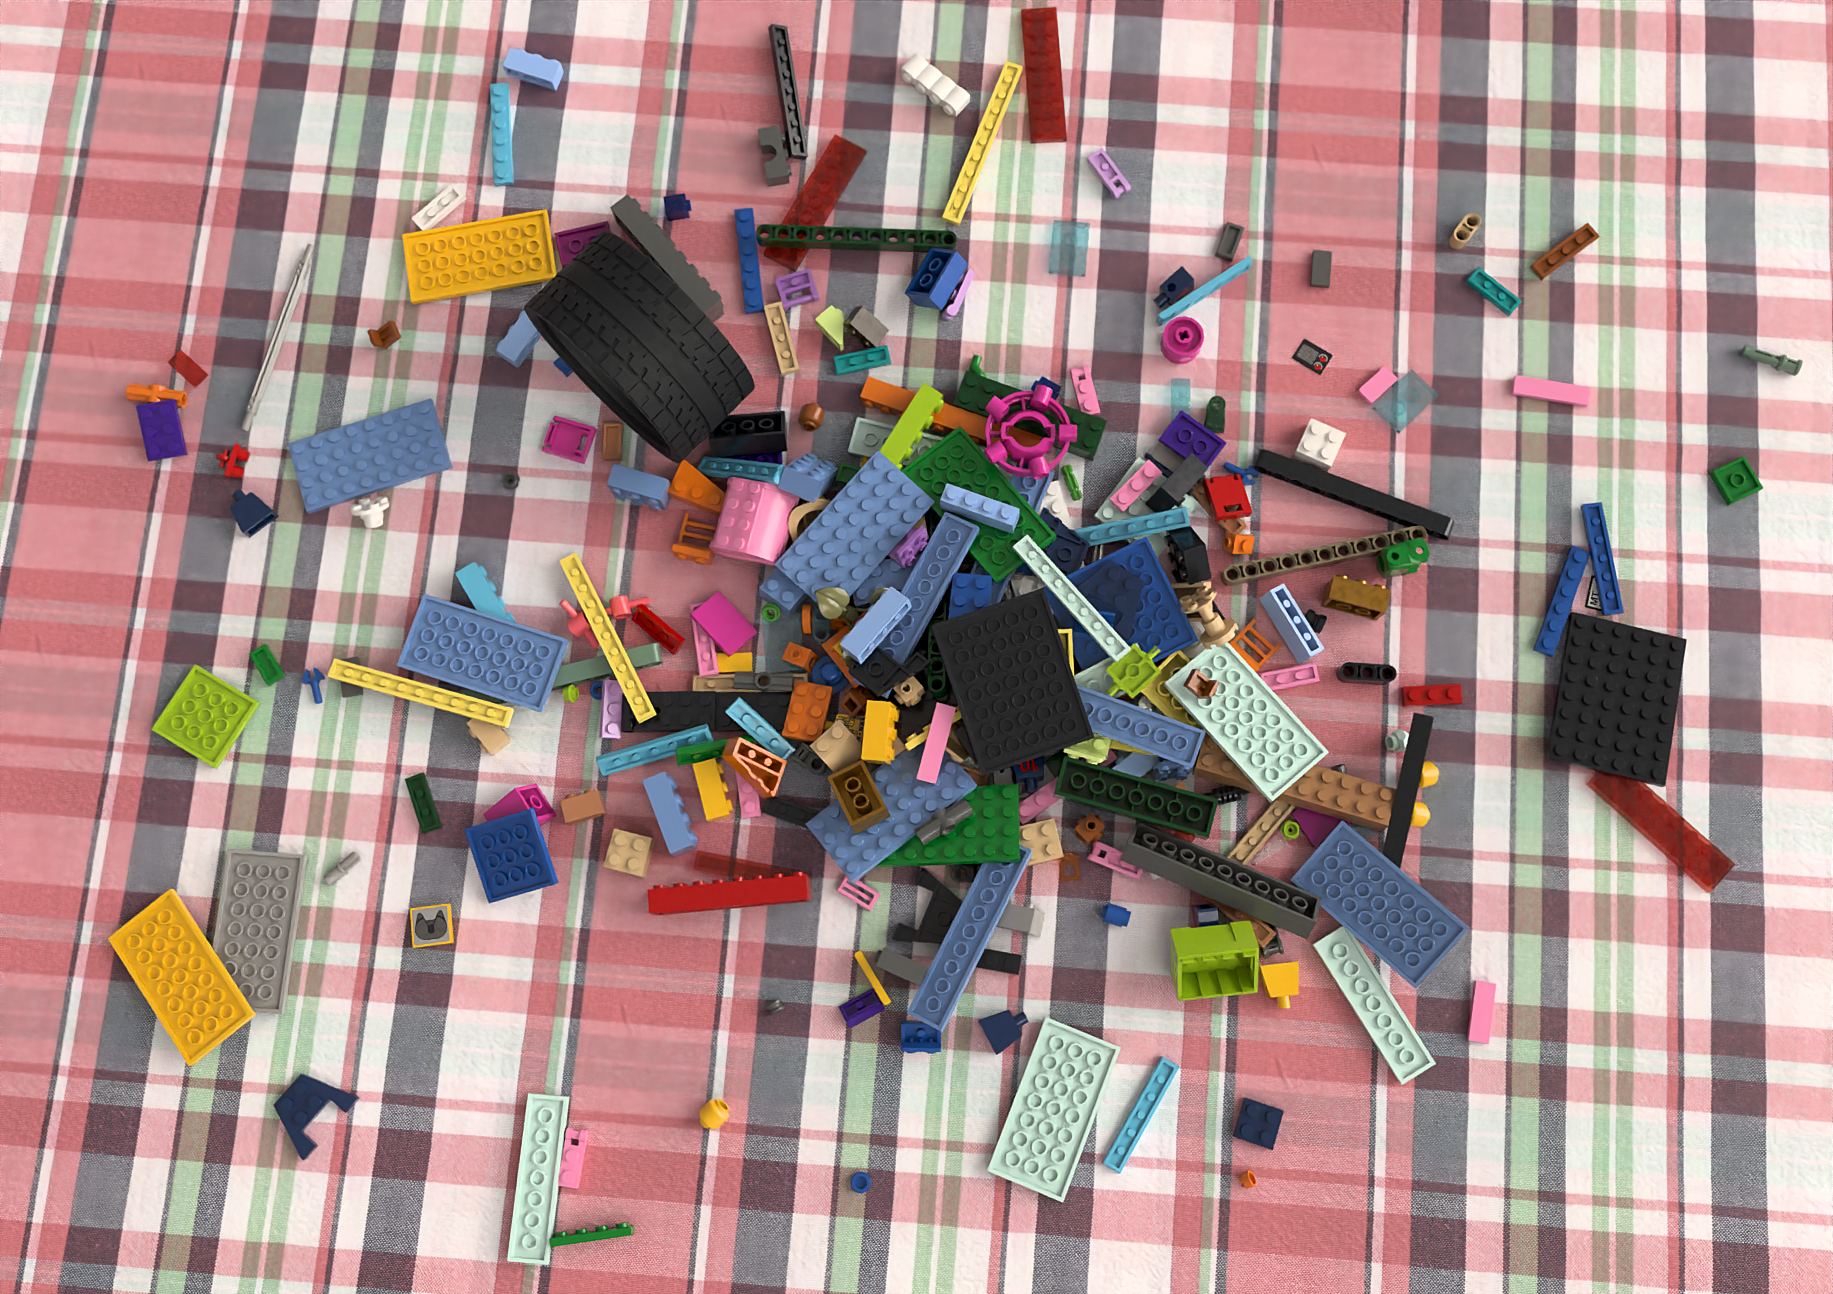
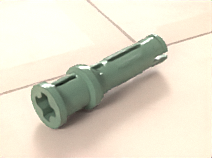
(1778, 362)

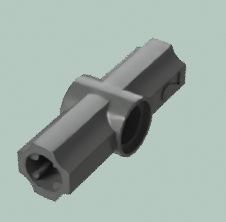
(751, 680)
(943, 821)

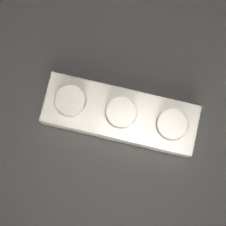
(438, 208)

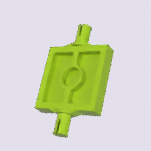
(1133, 671)

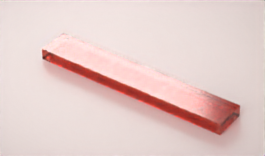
(737, 867)

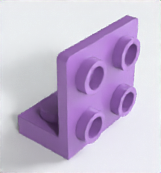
(909, 547)

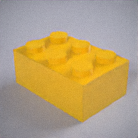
(879, 732)

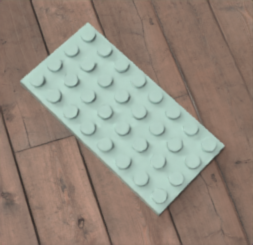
(1249, 721)
(1053, 1109)

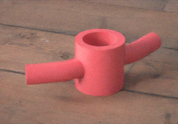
(621, 606)
(579, 624)

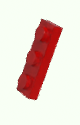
(658, 629)
(1431, 695)

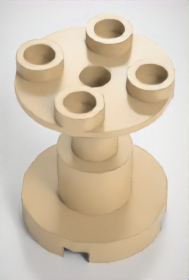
(1216, 630)

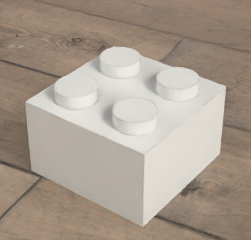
(1319, 445)

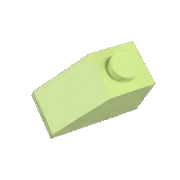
(832, 326)

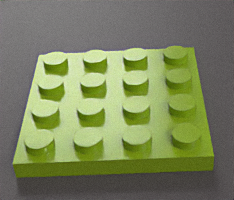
(205, 716)

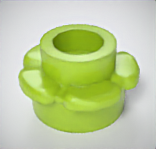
(570, 693)
(1295, 830)

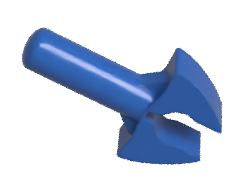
(1243, 473)
(314, 684)

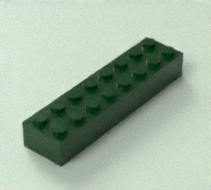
(978, 391)
(1135, 798)

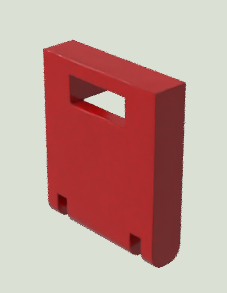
(1227, 492)

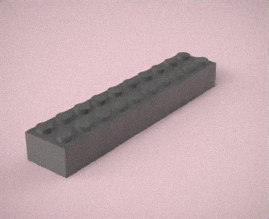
(1222, 879)

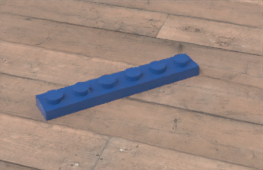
(749, 261)
(1602, 559)
(1561, 601)

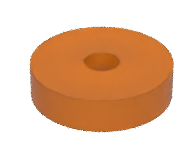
(807, 616)

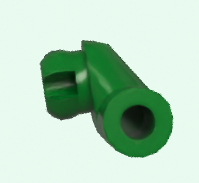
(974, 366)

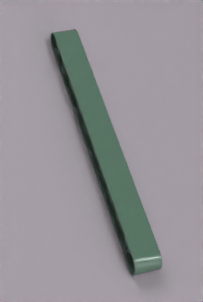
(591, 670)

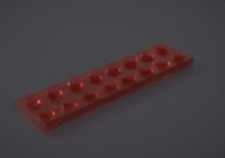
(1043, 75)
(819, 196)
(1664, 828)

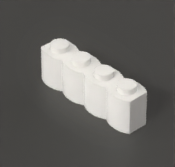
(933, 83)

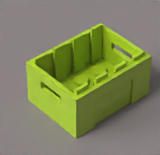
(1214, 961)

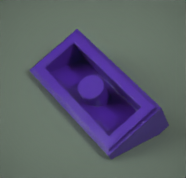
(861, 1008)

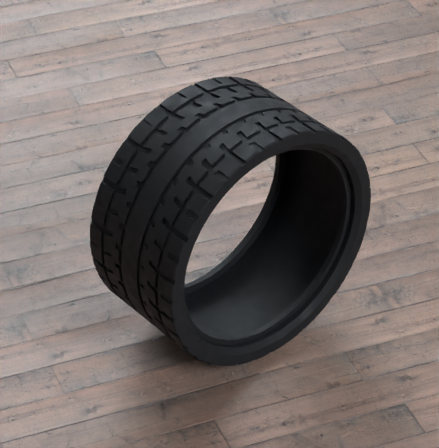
(641, 345)

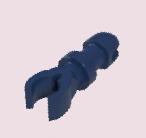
(1167, 473)

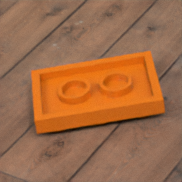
(807, 711)

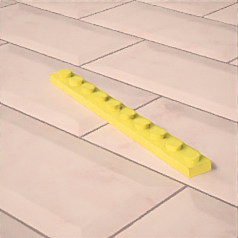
(982, 143)
(608, 638)
(421, 693)

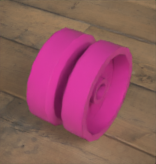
(1182, 340)

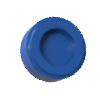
(860, 1182)

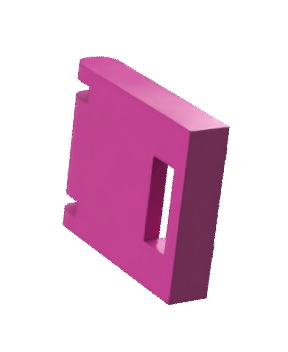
(566, 439)

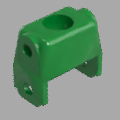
(1402, 558)

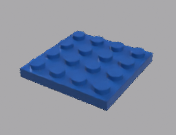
(511, 855)

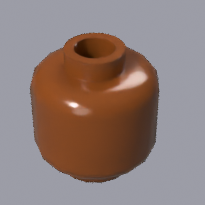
(811, 417)

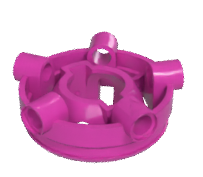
(1031, 456)

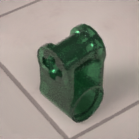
(1215, 417)

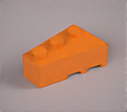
(696, 490)

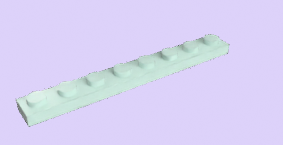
(1071, 598)

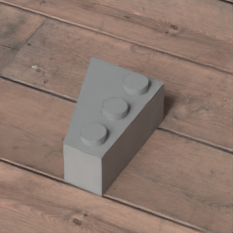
(1022, 919)

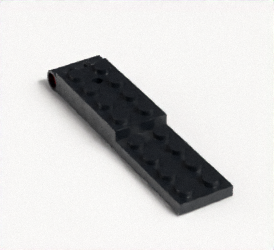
(695, 708)

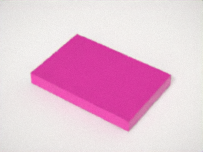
(723, 624)

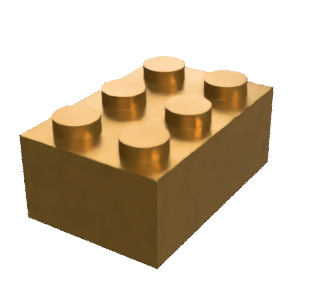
(1356, 597)
(858, 796)

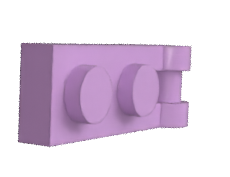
(1108, 173)
(958, 295)

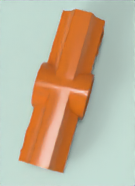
(155, 393)

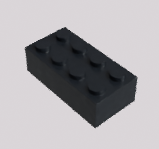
(750, 434)

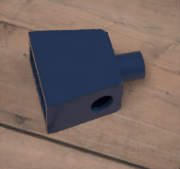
(251, 513)
(1003, 1029)

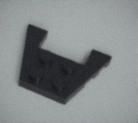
(883, 673)
(938, 915)

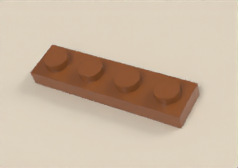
(1564, 251)

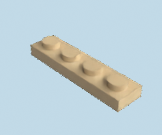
(781, 338)

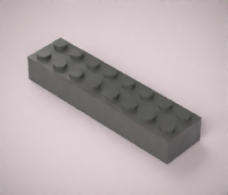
(661, 252)

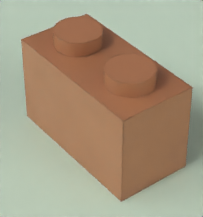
(583, 806)

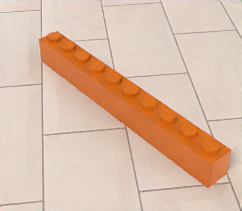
(896, 401)

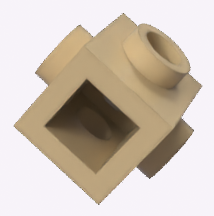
(909, 692)

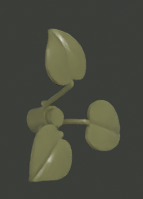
(834, 604)

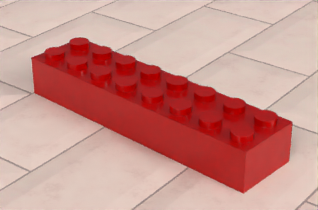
(729, 895)

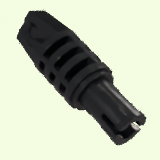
(1227, 794)

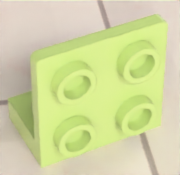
(1094, 750)

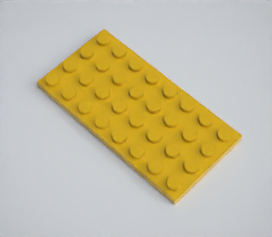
(479, 256)
(181, 977)

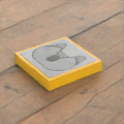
(431, 925)

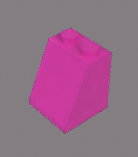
(522, 799)

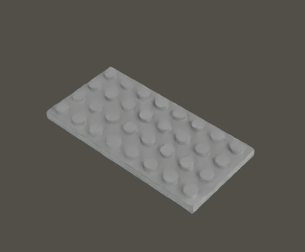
(259, 923)

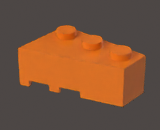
(755, 765)

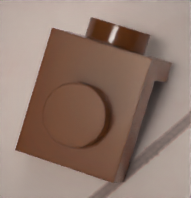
(385, 335)
(1201, 685)

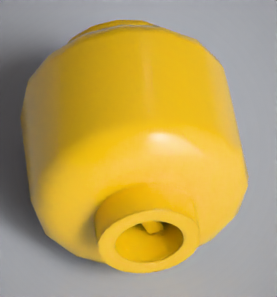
(1429, 775)
(1420, 815)
(714, 1114)

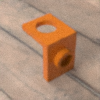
(800, 656)

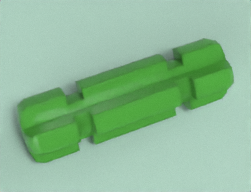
(1071, 482)

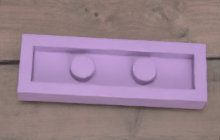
(611, 710)

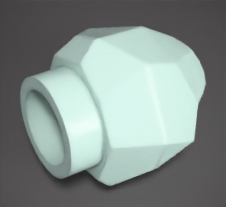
(1397, 741)

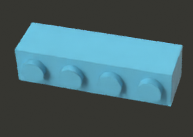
(482, 591)

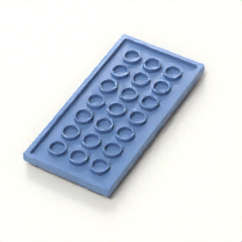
(369, 455)
(855, 529)
(483, 653)
(908, 803)
(1380, 904)

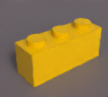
(713, 789)

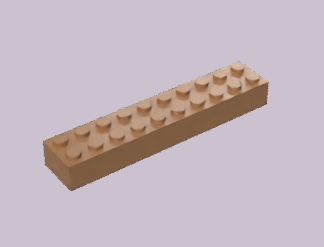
(1316, 790)

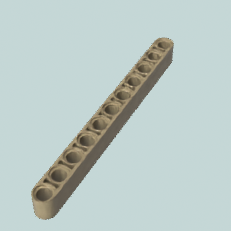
(1314, 558)

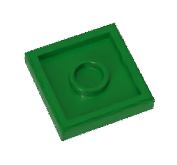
(1736, 480)

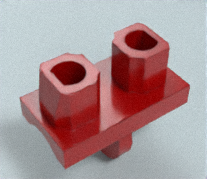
(237, 454)

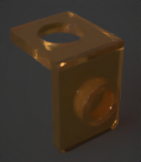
(1069, 860)

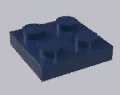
(1258, 1123)

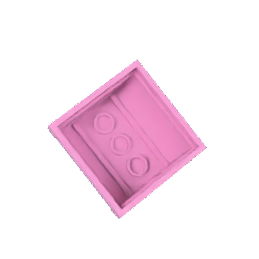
(753, 521)

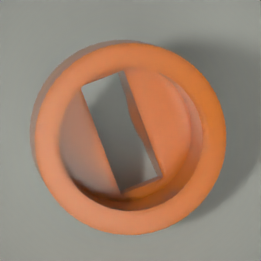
(1248, 1179)

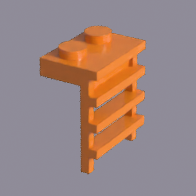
(692, 552)
(1249, 660)

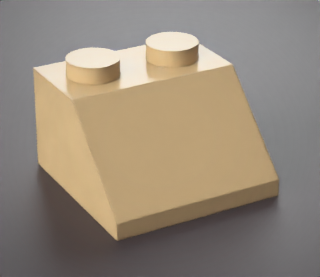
(837, 747)

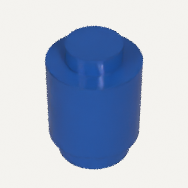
(1115, 915)

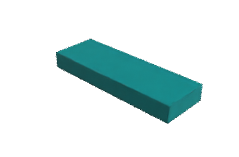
(1493, 291)
(862, 360)

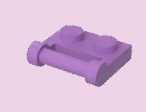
(796, 283)

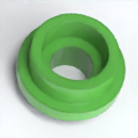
(767, 615)

